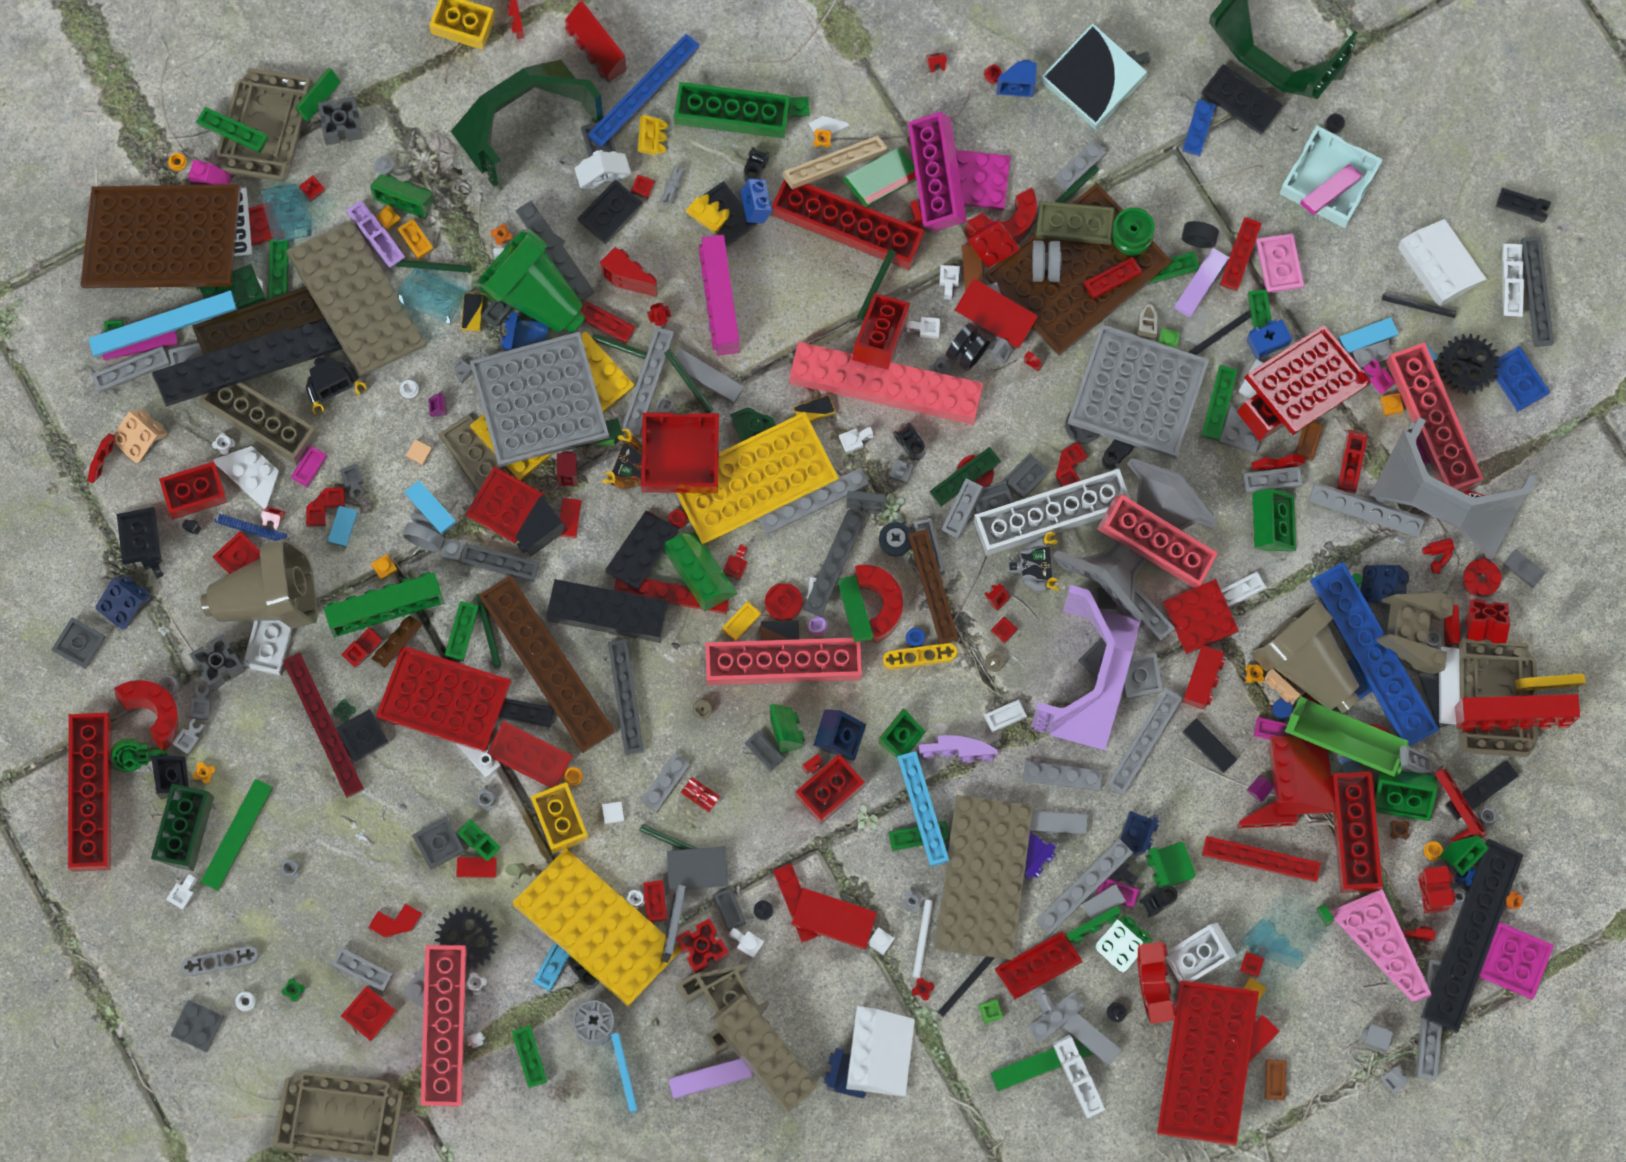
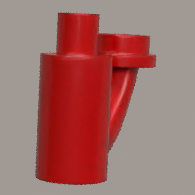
(1438, 547)

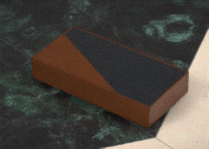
(779, 630)

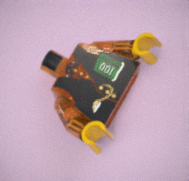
(627, 468)

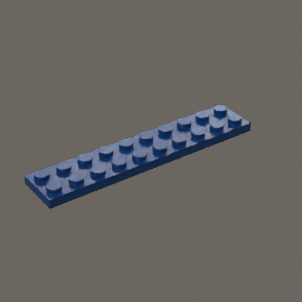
(1377, 664)

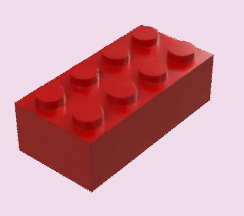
(881, 331)

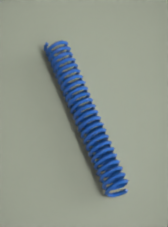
(251, 525)

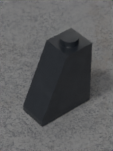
(539, 528)

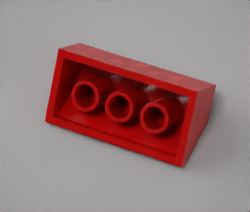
(595, 42)

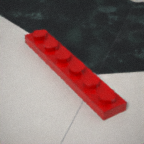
(673, 593)
(1261, 859)

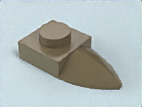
(1148, 322)

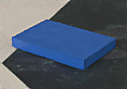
(1520, 380)

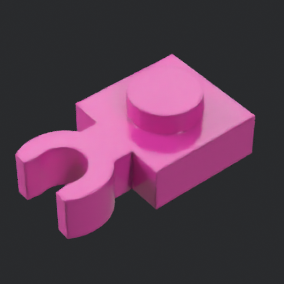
(1380, 378)

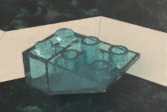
(286, 212)
(1269, 944)

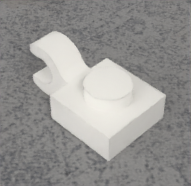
(949, 277)
(927, 327)
(853, 440)
(182, 895)
(748, 944)

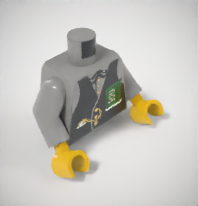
(1036, 565)

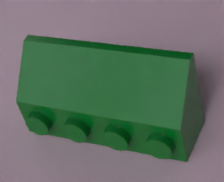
(699, 570)

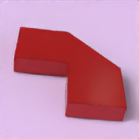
(102, 452)
(1069, 458)
(1286, 462)
(327, 499)
(403, 923)

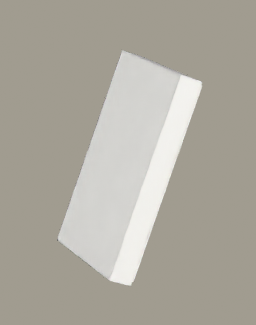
(267, 646)

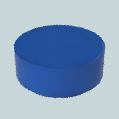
(915, 637)
(1282, 709)

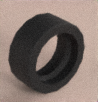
(1200, 234)

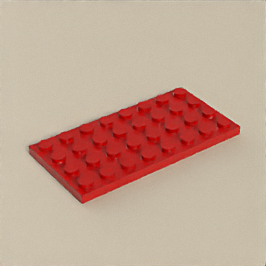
(1208, 1063)

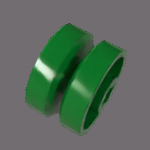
(1133, 231)

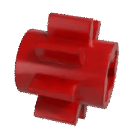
(659, 314)

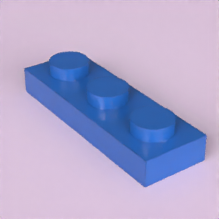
(1198, 127)

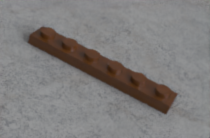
(933, 586)

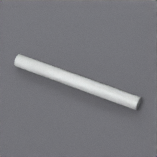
(922, 938)

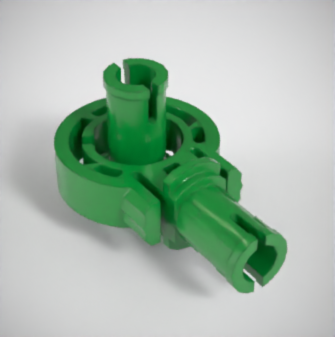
(133, 754)

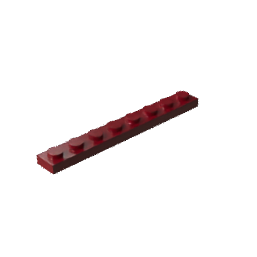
(323, 725)

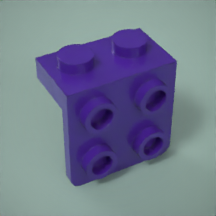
(1037, 855)

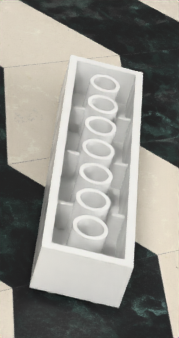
(1048, 512)

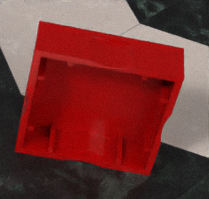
(680, 453)

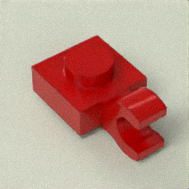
(735, 564)

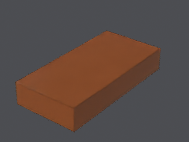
(1309, 440)
(1275, 1079)

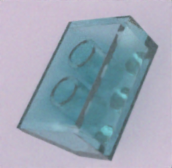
(431, 295)

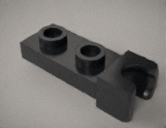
(1523, 204)

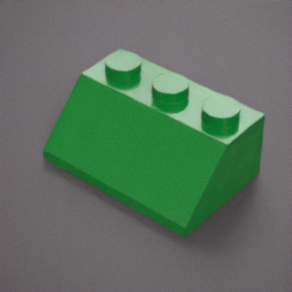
(402, 195)
(1274, 520)
(1405, 794)

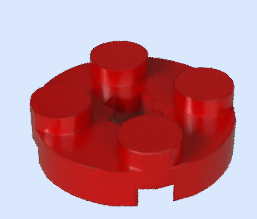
(1482, 588)

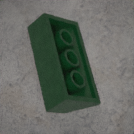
(182, 827)

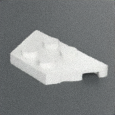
(251, 473)

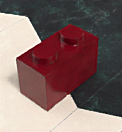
(567, 469)

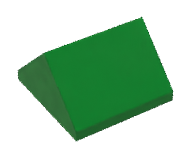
(901, 734)

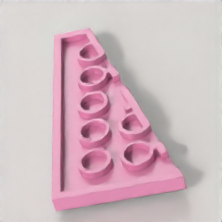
(1378, 934)

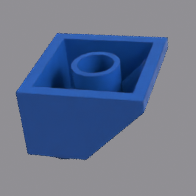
(1018, 80)

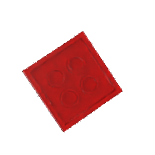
(503, 504)
(1201, 616)

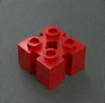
(1487, 621)
(1436, 889)
(706, 935)

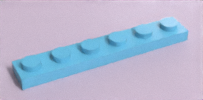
(923, 809)

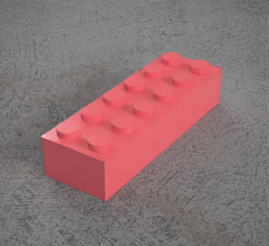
(1157, 541)

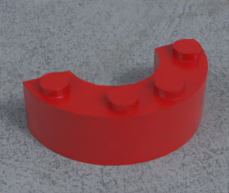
(1017, 225)
(890, 593)
(156, 699)
(1153, 982)

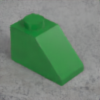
(1464, 854)

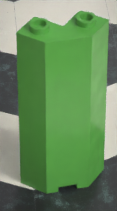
(1346, 736)

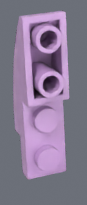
(967, 749)

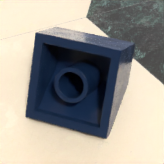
(839, 734)

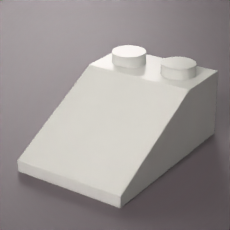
(1200, 954)

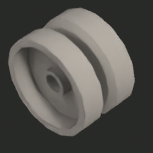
(1046, 261)

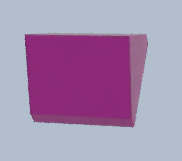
(437, 405)
(1260, 788)

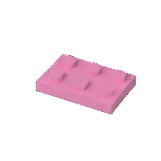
(1279, 263)

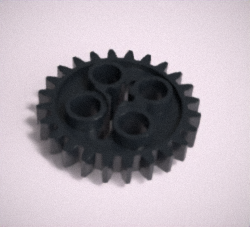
(1474, 348)
(457, 923)

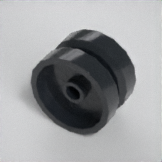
(968, 347)

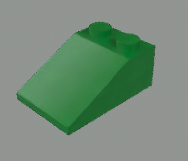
(785, 728)

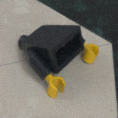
(330, 379)

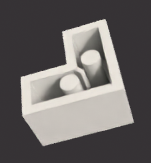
(602, 167)

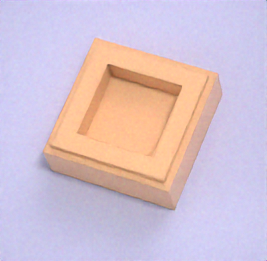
(419, 452)

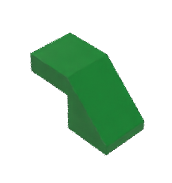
(478, 840)

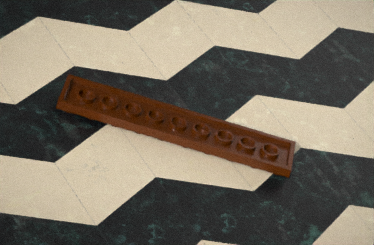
(546, 664)

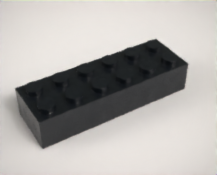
(607, 610)

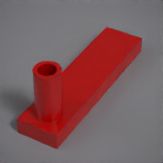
(1474, 826)

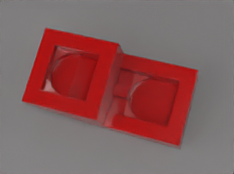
(363, 647)

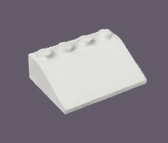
(1441, 262)
(880, 1052)

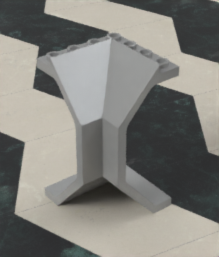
(1163, 495)
(1480, 519)

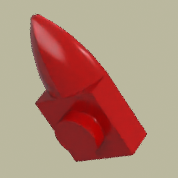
(1423, 933)

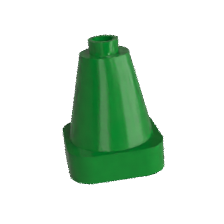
(532, 284)

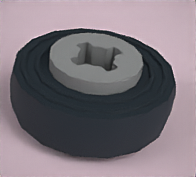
(895, 545)

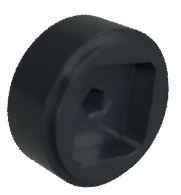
(1335, 123)
(191, 526)
(763, 910)
(1116, 1012)

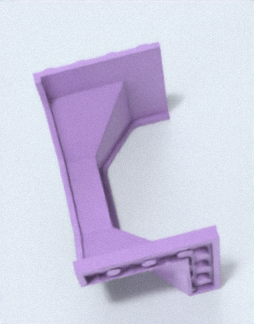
(1092, 716)

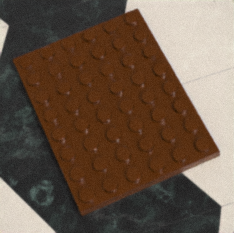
(161, 236)
(1065, 306)

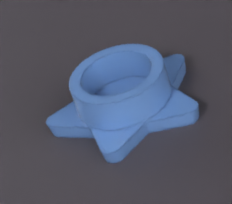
(1348, 768)

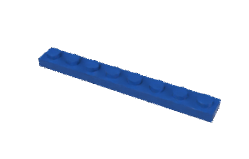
(643, 90)

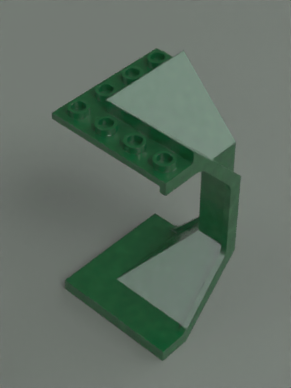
(1233, 26)
(476, 125)

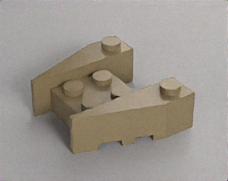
(1410, 628)
(719, 989)

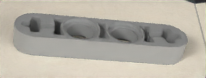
(220, 963)

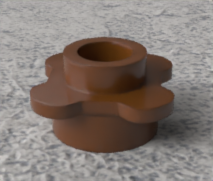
(1404, 825)

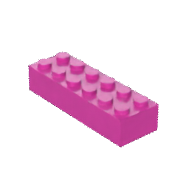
(937, 171)
(719, 295)

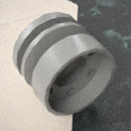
(422, 532)
(592, 1034)

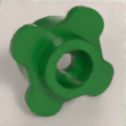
(289, 986)

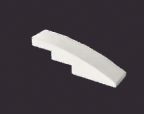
(1512, 280)
(1078, 1076)

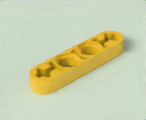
(920, 659)
(1550, 682)

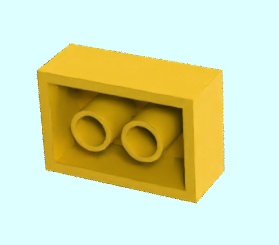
(462, 22)
(559, 818)

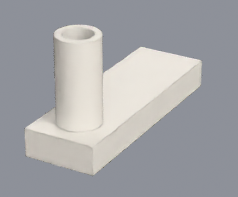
(481, 760)

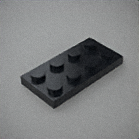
(1242, 99)
(641, 550)

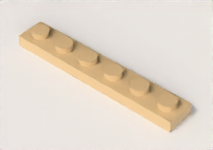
(834, 162)

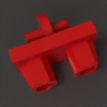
(700, 794)

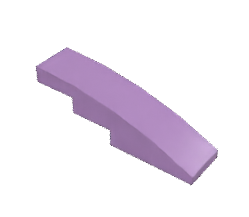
(375, 234)
(1201, 282)
(709, 1078)

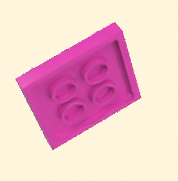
(983, 179)
(1516, 961)

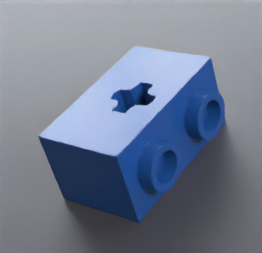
(756, 200)
(1262, 346)

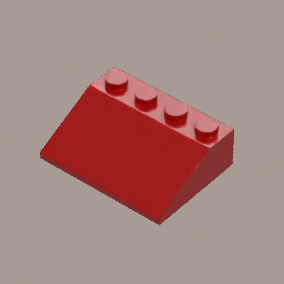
(1300, 776)

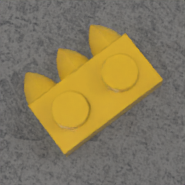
(650, 135)
(707, 214)

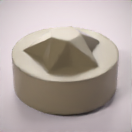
(994, 661)
(702, 709)

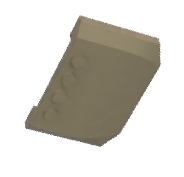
(268, 105)
(1491, 672)
(338, 1117)

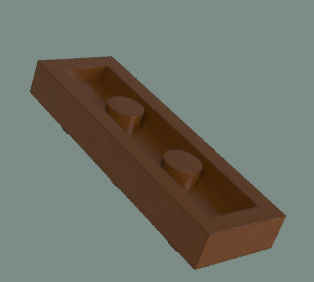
(396, 641)

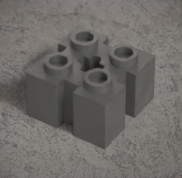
(330, 116)
(206, 659)

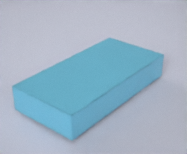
(342, 526)

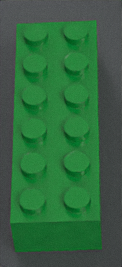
(732, 110)
(384, 604)

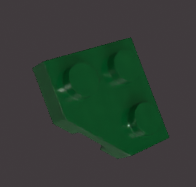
(750, 423)

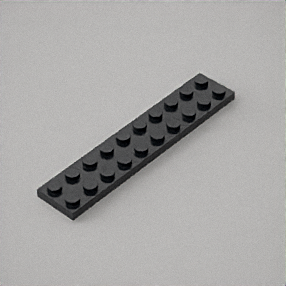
(244, 361)
(1472, 936)

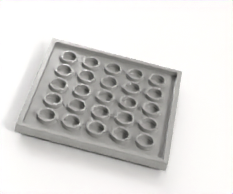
(1138, 391)
(539, 399)

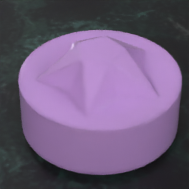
(818, 626)

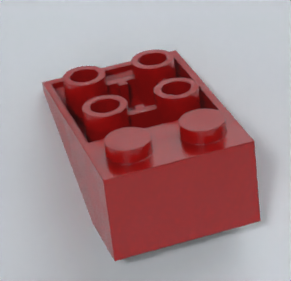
(627, 274)

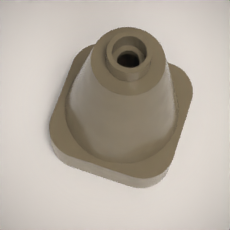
(267, 589)
(1310, 657)

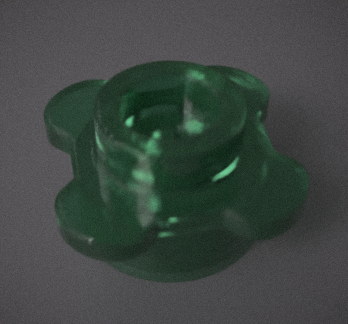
(344, 715)

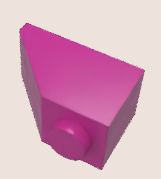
(207, 174)

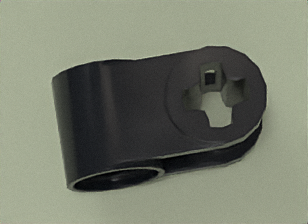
(755, 163)
(908, 438)
(1119, 451)
(1157, 901)
(581, 973)

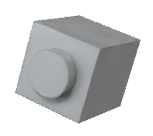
(1376, 1038)

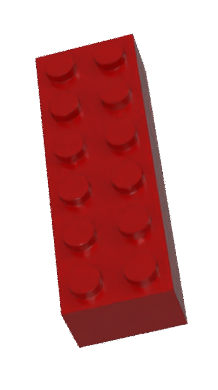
(1517, 711)
(1356, 833)

